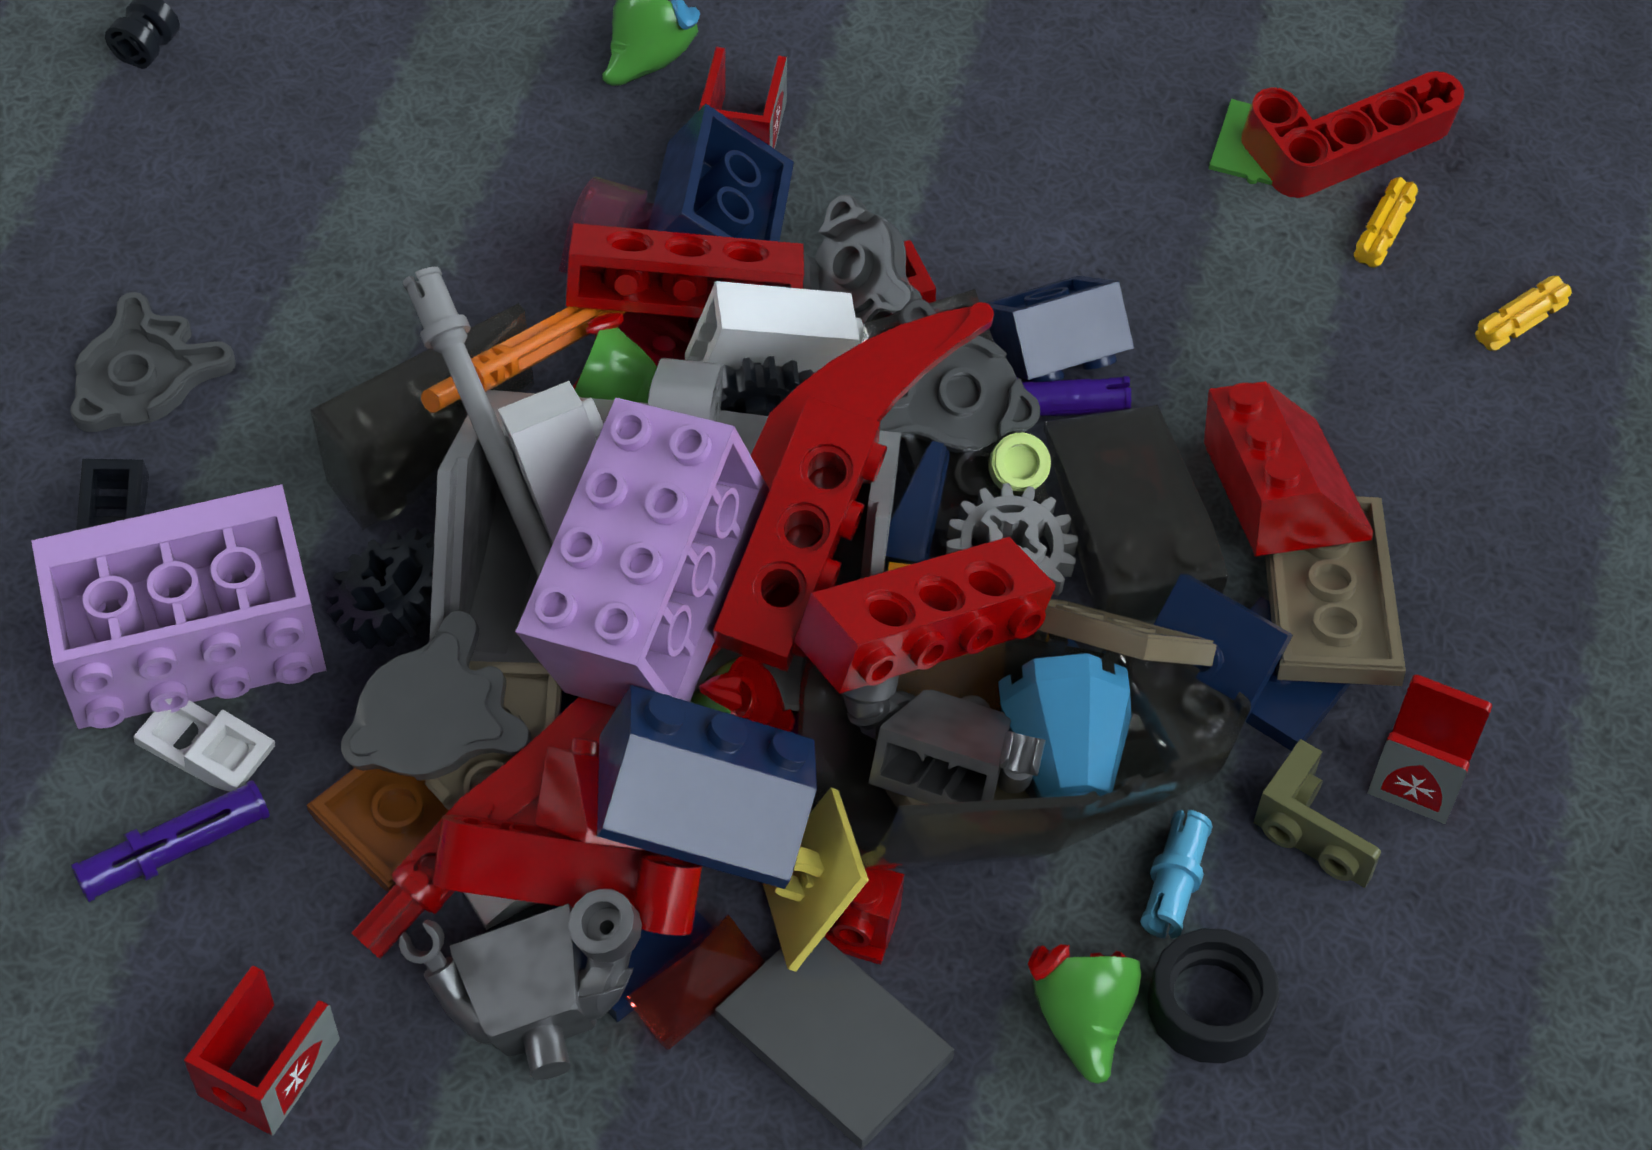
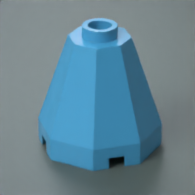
(1080, 716)

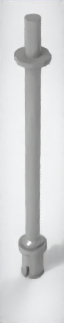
(446, 334)

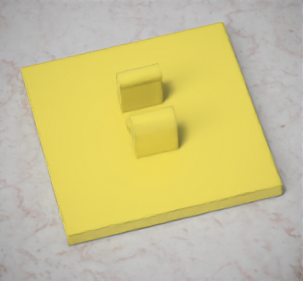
(822, 882)

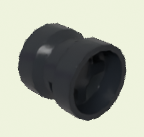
(139, 34)

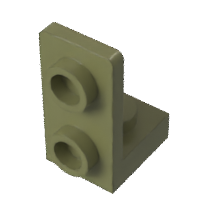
(1291, 823)

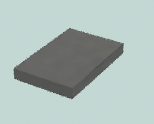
(836, 1039)

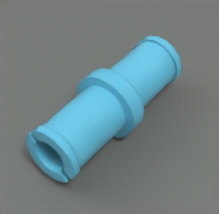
(1176, 874)

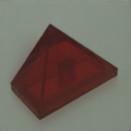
(695, 982)

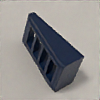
(917, 512)

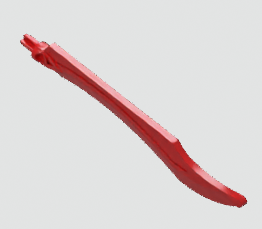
(861, 380)

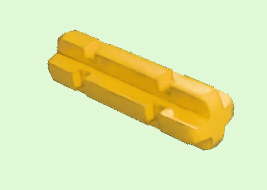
(1385, 222)
(1523, 313)

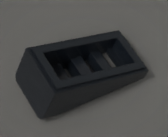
(111, 474)

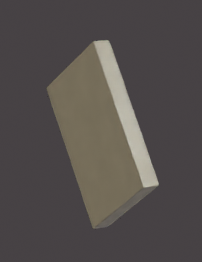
(1125, 634)

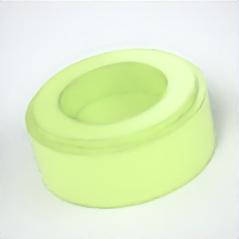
(1019, 461)

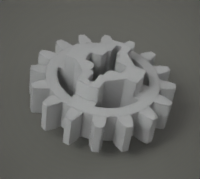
(1022, 521)

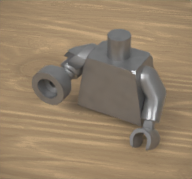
(941, 744)
(536, 977)

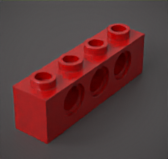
(670, 269)
(821, 438)
(923, 614)

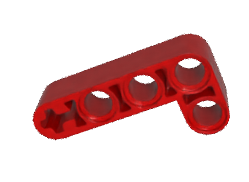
(1318, 153)
(558, 870)

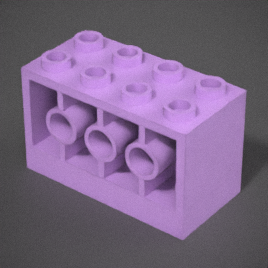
(644, 555)
(177, 607)

